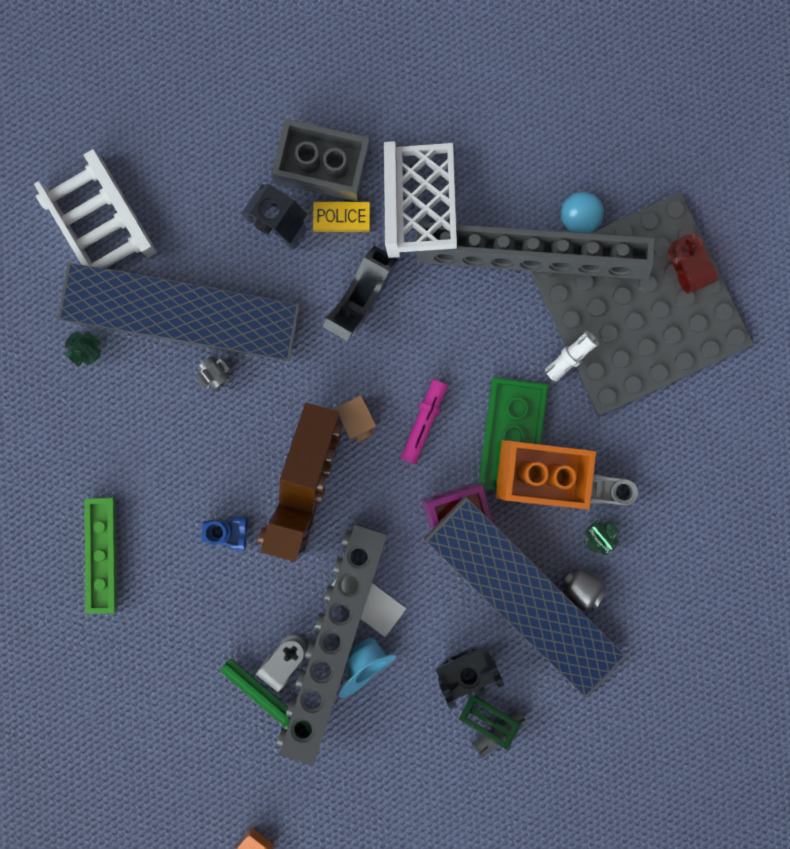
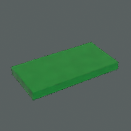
(513, 414)

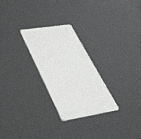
(380, 609)

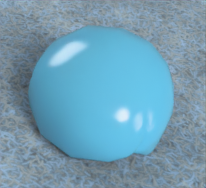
(582, 212)

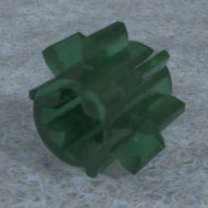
(82, 348)
(601, 536)

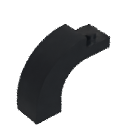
(361, 294)

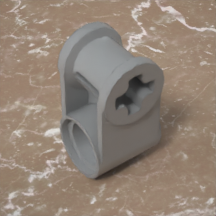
(605, 490)
(281, 665)

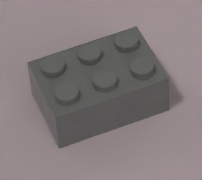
(321, 160)

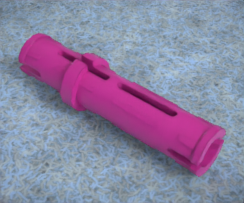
(424, 421)

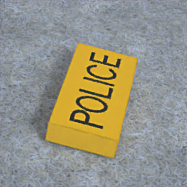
(341, 216)

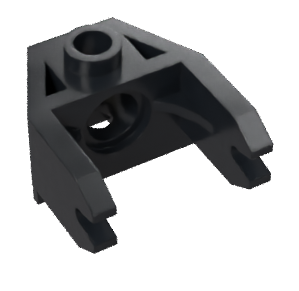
(287, 224)
(450, 670)

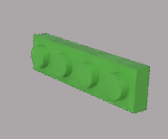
(100, 555)

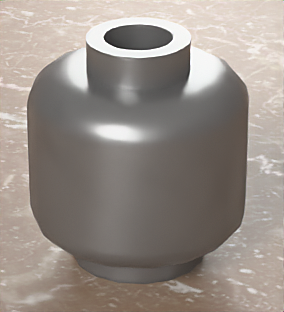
(585, 589)

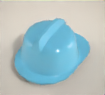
(362, 664)

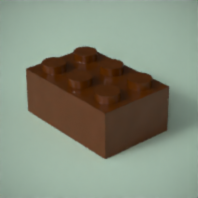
(310, 458)

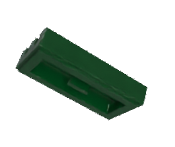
(511, 735)

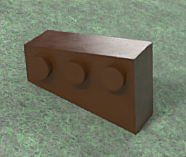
(286, 533)

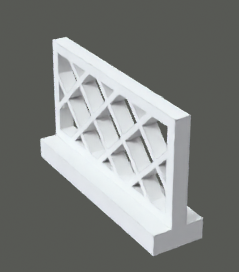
(396, 204)

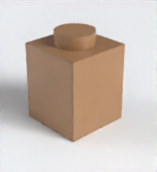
(356, 419)

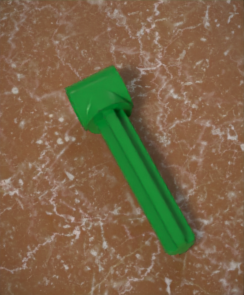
(259, 693)

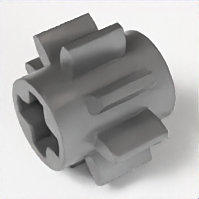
(213, 373)

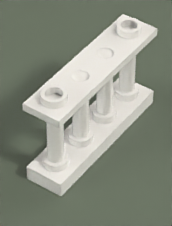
(108, 194)

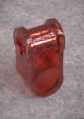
(692, 267)

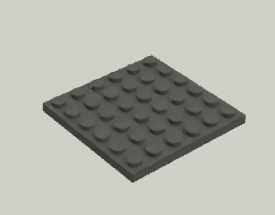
(643, 327)

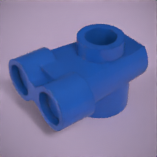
(233, 532)

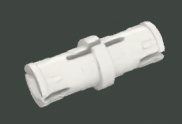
(571, 356)

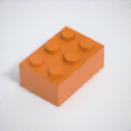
(545, 475)

